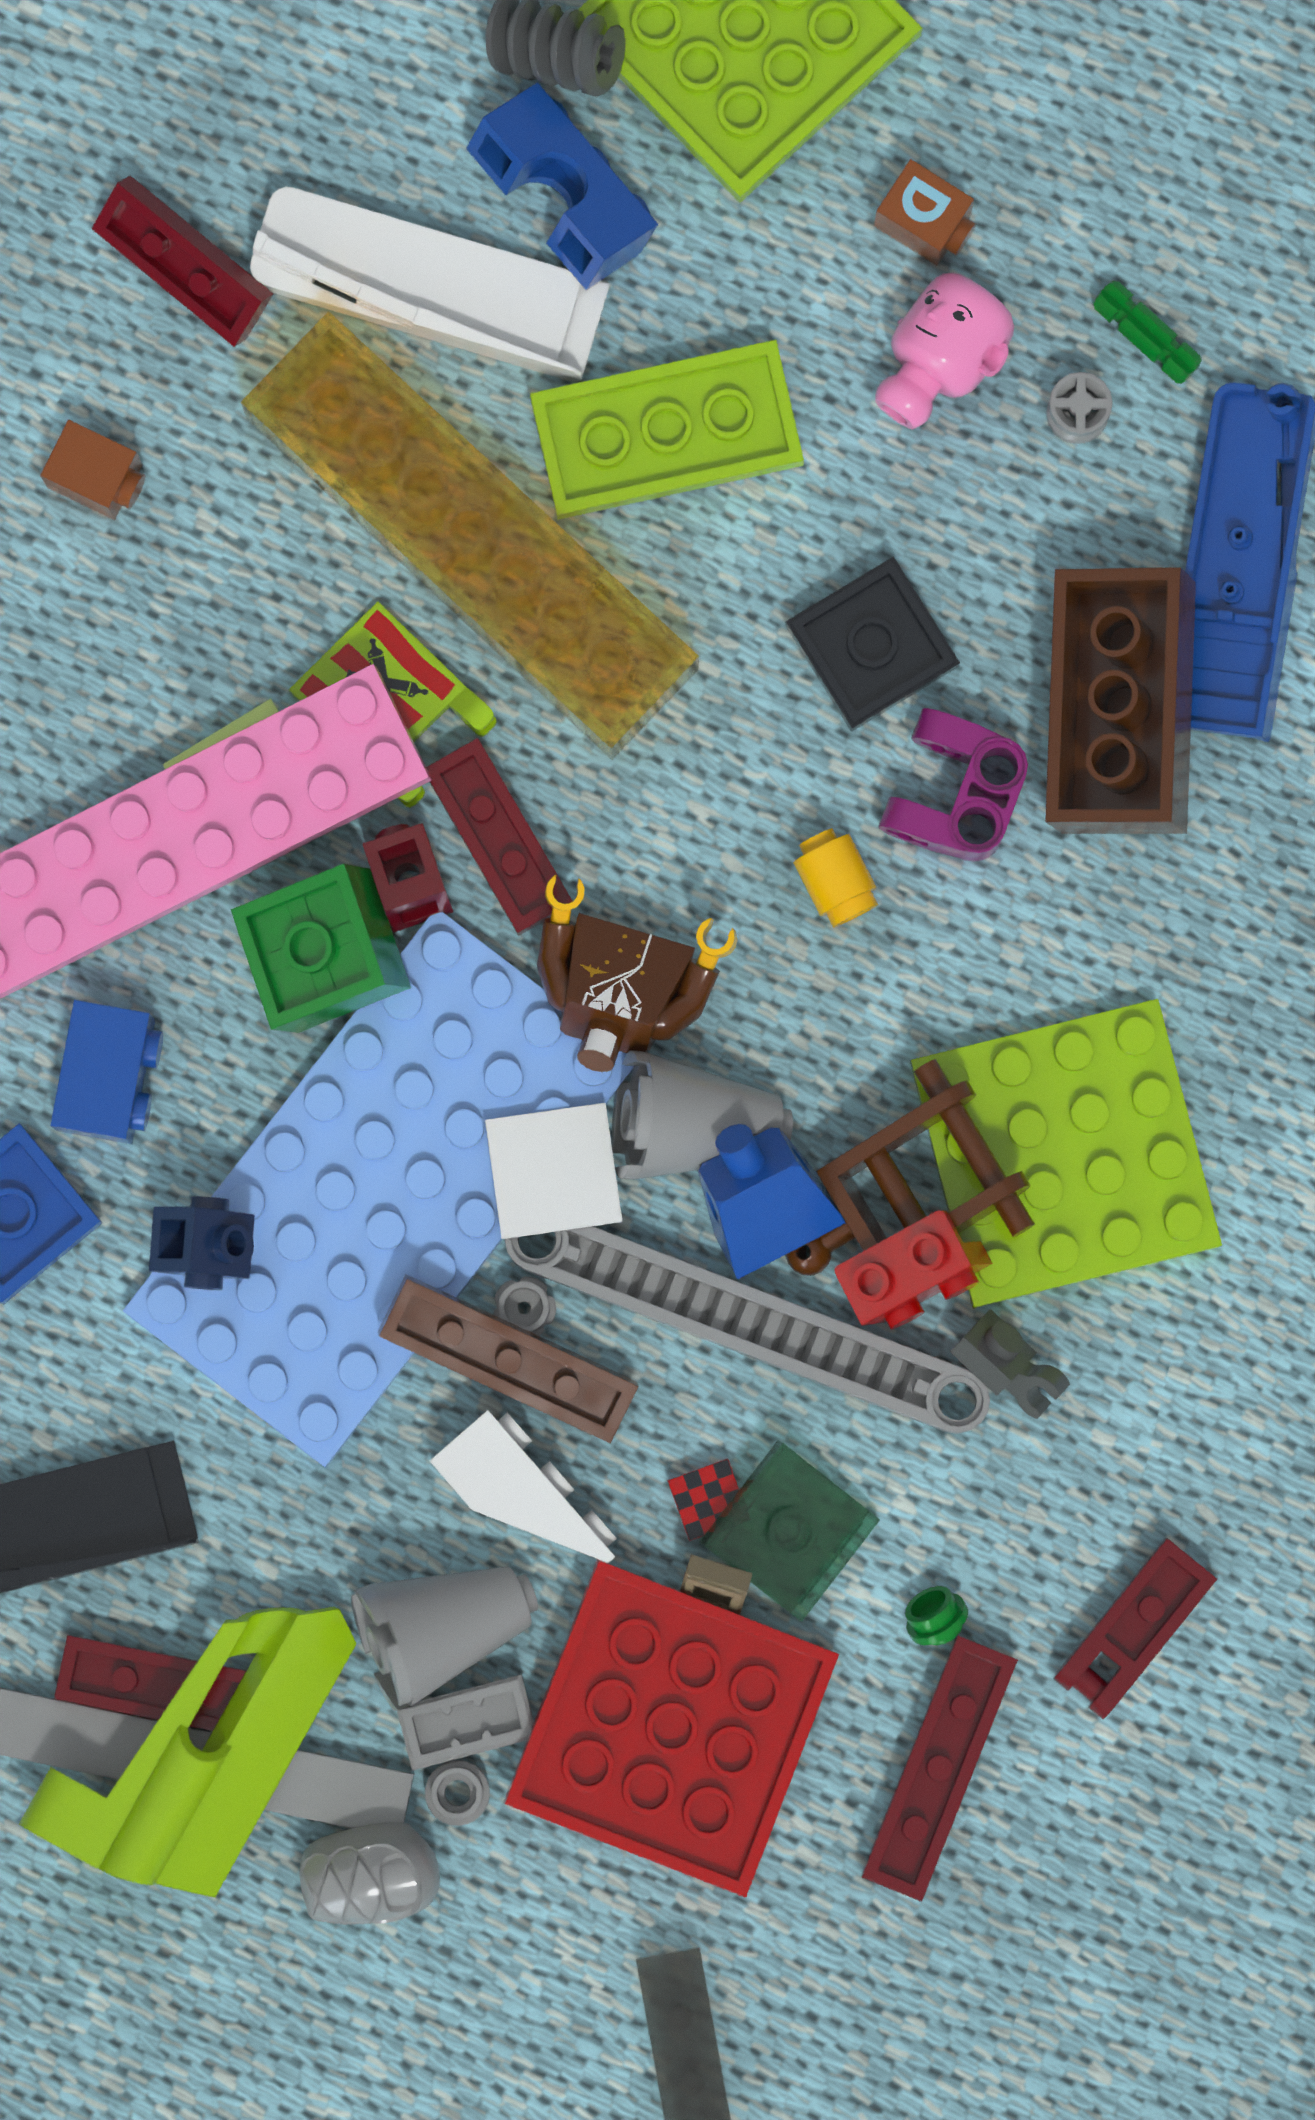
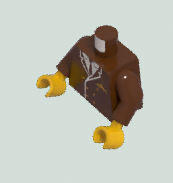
(620, 983)

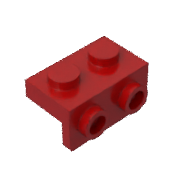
(908, 1268)

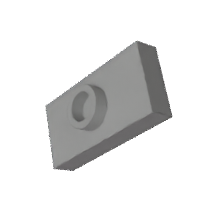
(466, 1722)

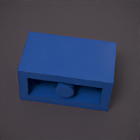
(106, 1072)

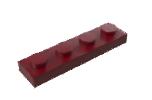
(939, 1768)

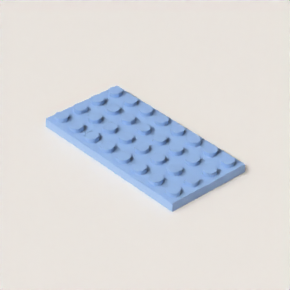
(370, 1179)

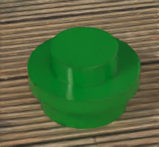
(935, 1616)

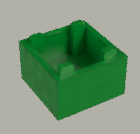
(320, 948)

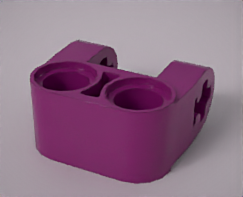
(970, 745)

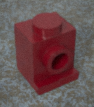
(413, 899)

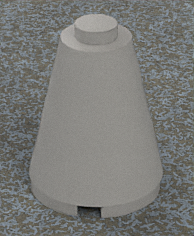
(675, 1112)
(438, 1626)

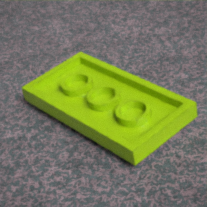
(667, 429)

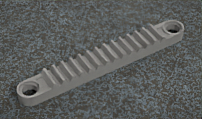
(755, 1324)

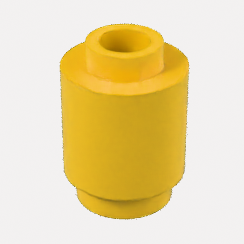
(836, 877)

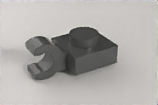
(1002, 1360)

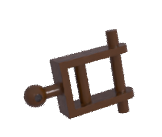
(945, 1104)

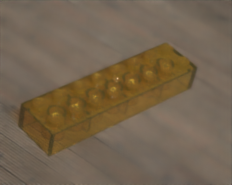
(470, 535)

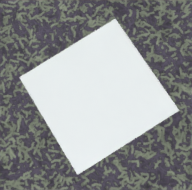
(553, 1171)

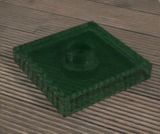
(790, 1530)

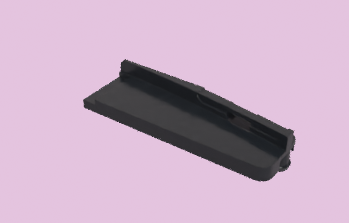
(93, 1516)

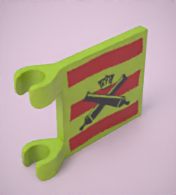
(412, 674)

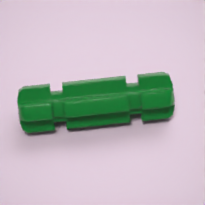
(1147, 332)

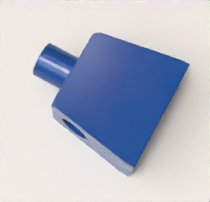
(763, 1198)

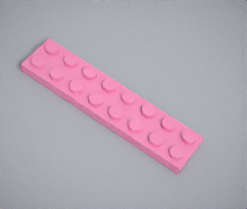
(202, 825)

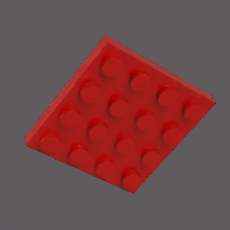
(671, 1728)

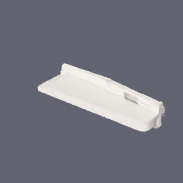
(427, 283)

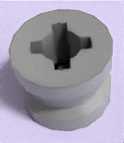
(1080, 394)

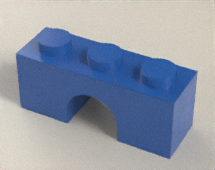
(538, 143)

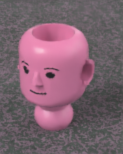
(945, 347)

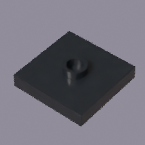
(872, 644)

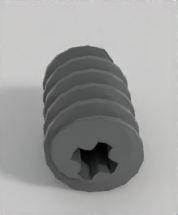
(554, 46)

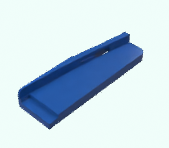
(1247, 553)

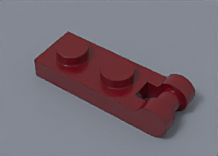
(1136, 1626)

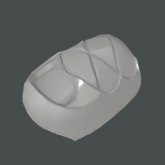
(369, 1875)

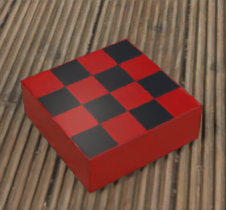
(703, 1496)

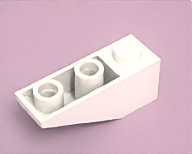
(503, 1483)

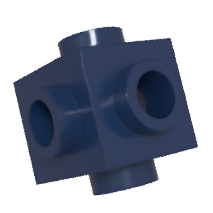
(202, 1242)

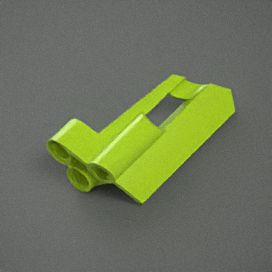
(189, 1811)

